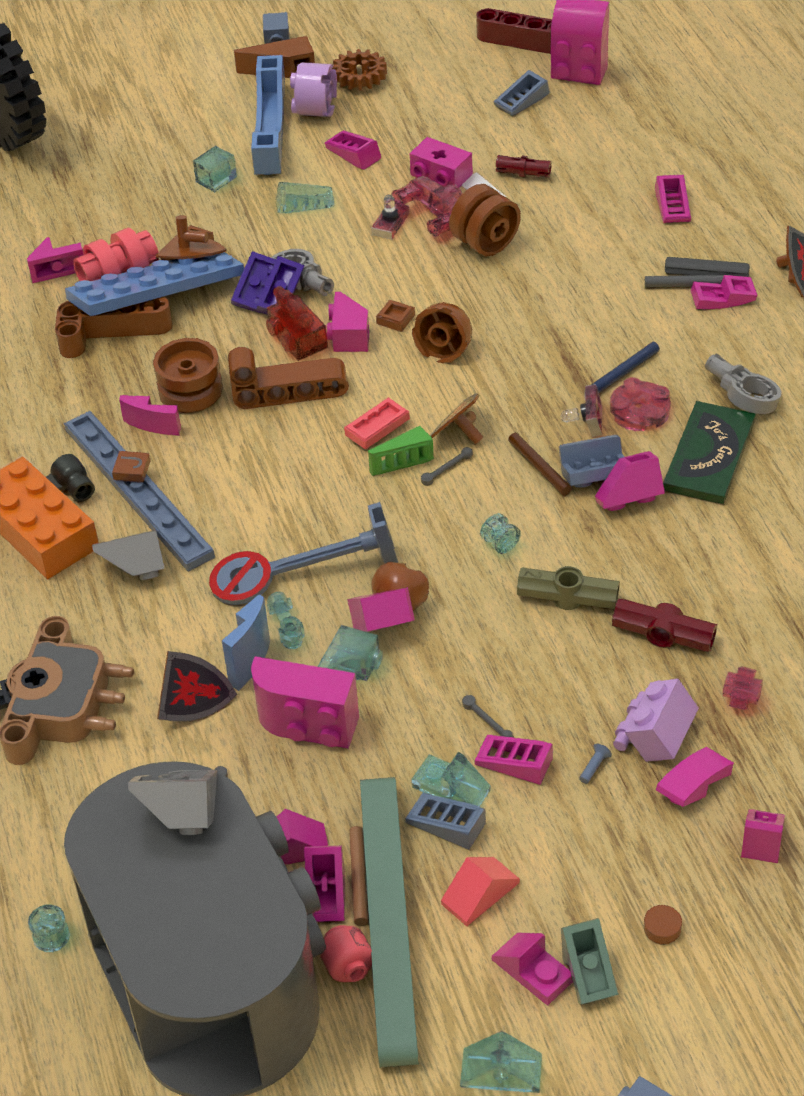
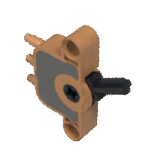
(56, 692)

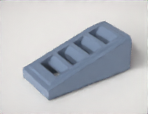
(530, 84)
(451, 831)

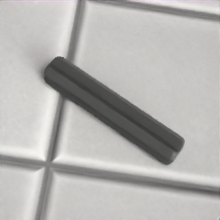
(691, 266)

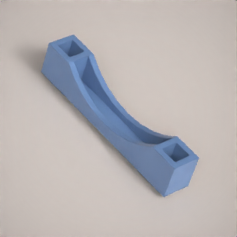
(268, 132)

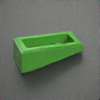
(409, 449)

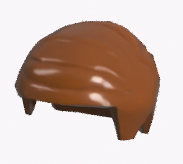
(397, 576)

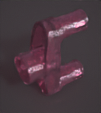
(434, 197)

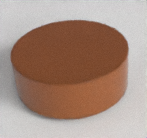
(662, 924)

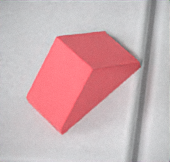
(477, 887)

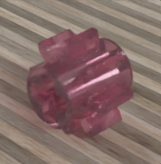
(742, 688)

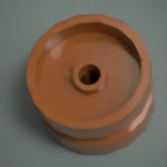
(484, 219)
(188, 374)

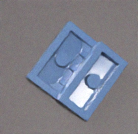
(246, 642)

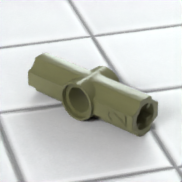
(568, 588)

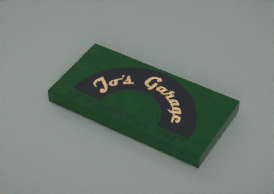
(709, 452)

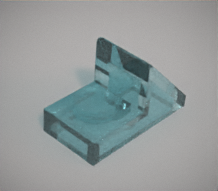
(451, 780)

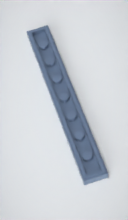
(144, 496)

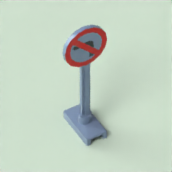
(247, 573)

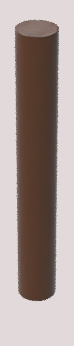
(540, 464)

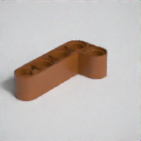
(140, 319)
(283, 382)

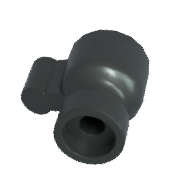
(70, 475)

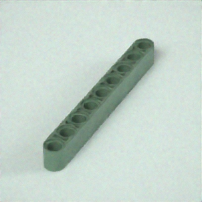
(388, 924)

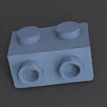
(589, 459)

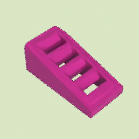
(354, 148)
(672, 183)
(523, 769)

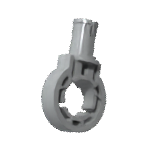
(312, 273)
(741, 382)

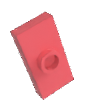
(376, 423)

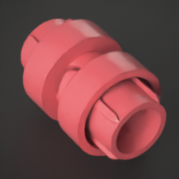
(125, 251)

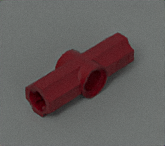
(664, 625)

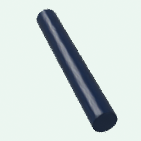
(626, 366)

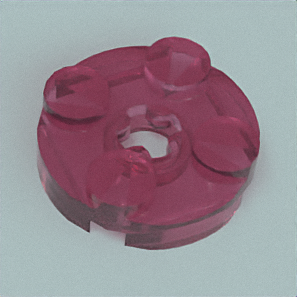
(653, 411)

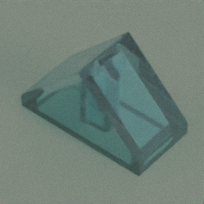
(501, 1064)

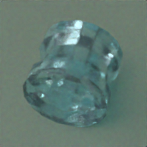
(500, 533)
(53, 919)

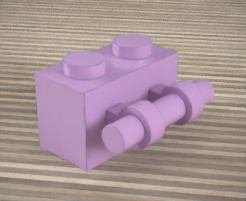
(657, 720)

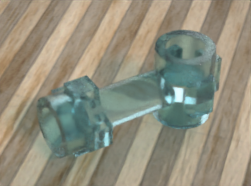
(291, 628)

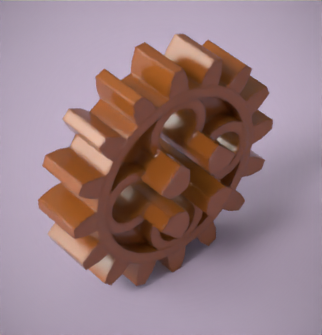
(373, 69)

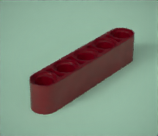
(514, 30)

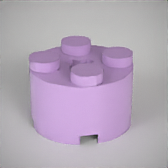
(313, 89)

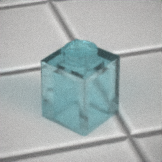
(215, 168)

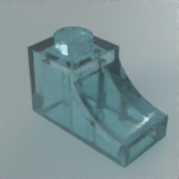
(353, 652)

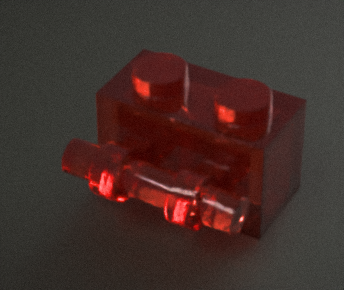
(295, 325)

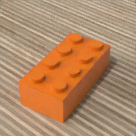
(42, 520)

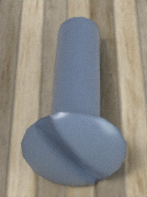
(600, 753)

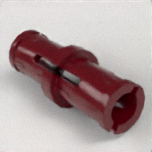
(523, 166)

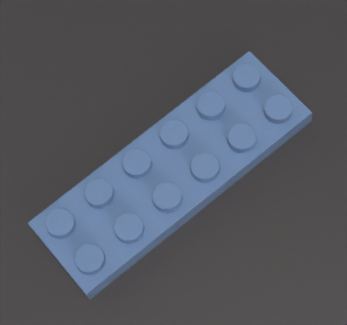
(151, 282)

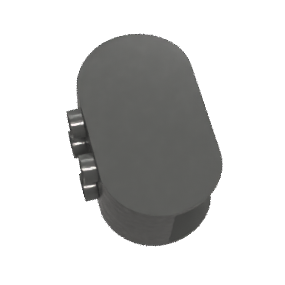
(199, 935)

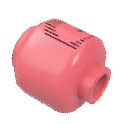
(346, 954)

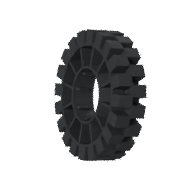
(19, 101)

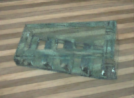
(302, 197)

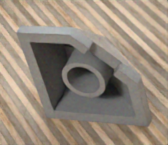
(134, 554)
(179, 798)

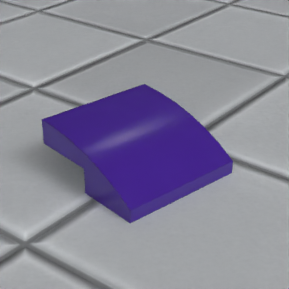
(261, 278)

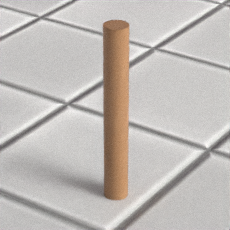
(358, 874)

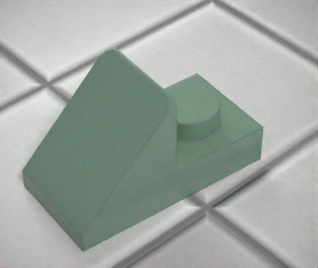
(588, 961)

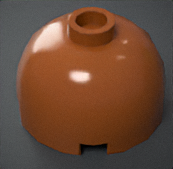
(442, 332)

